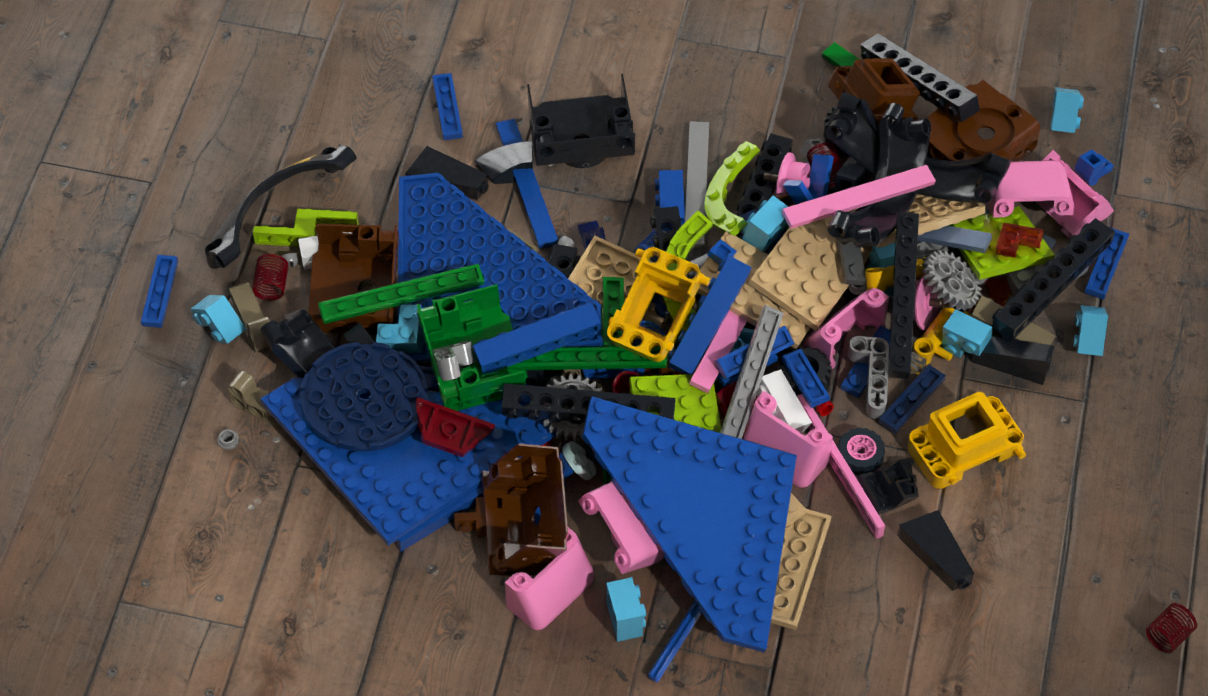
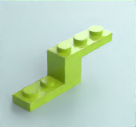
(304, 227)

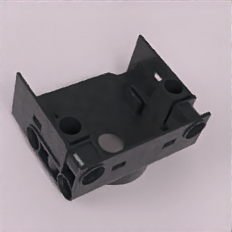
(598, 117)

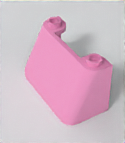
(1033, 183)
(1086, 201)
(864, 311)
(768, 430)
(636, 545)
(543, 598)

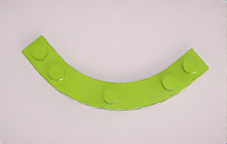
(716, 193)
(680, 246)

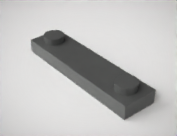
(851, 263)

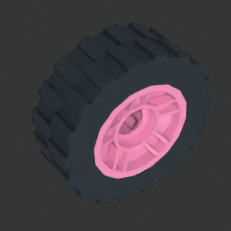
(862, 440)

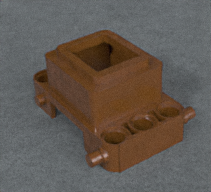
(877, 83)

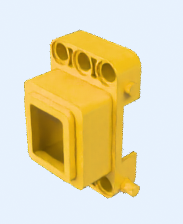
(654, 279)
(953, 455)

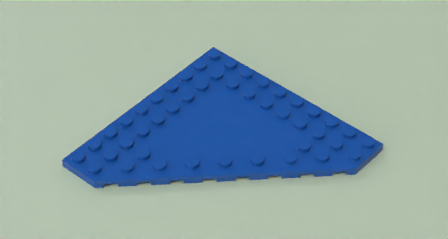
(449, 231)
(410, 480)
(709, 507)

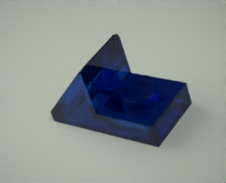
(588, 231)

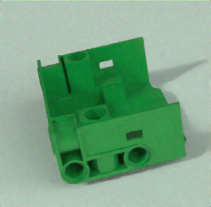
(459, 321)

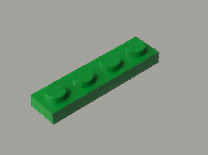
(612, 300)

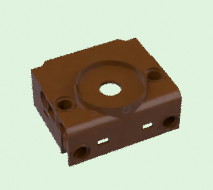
(1013, 129)
(347, 261)
(523, 487)

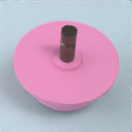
(790, 171)
(926, 304)

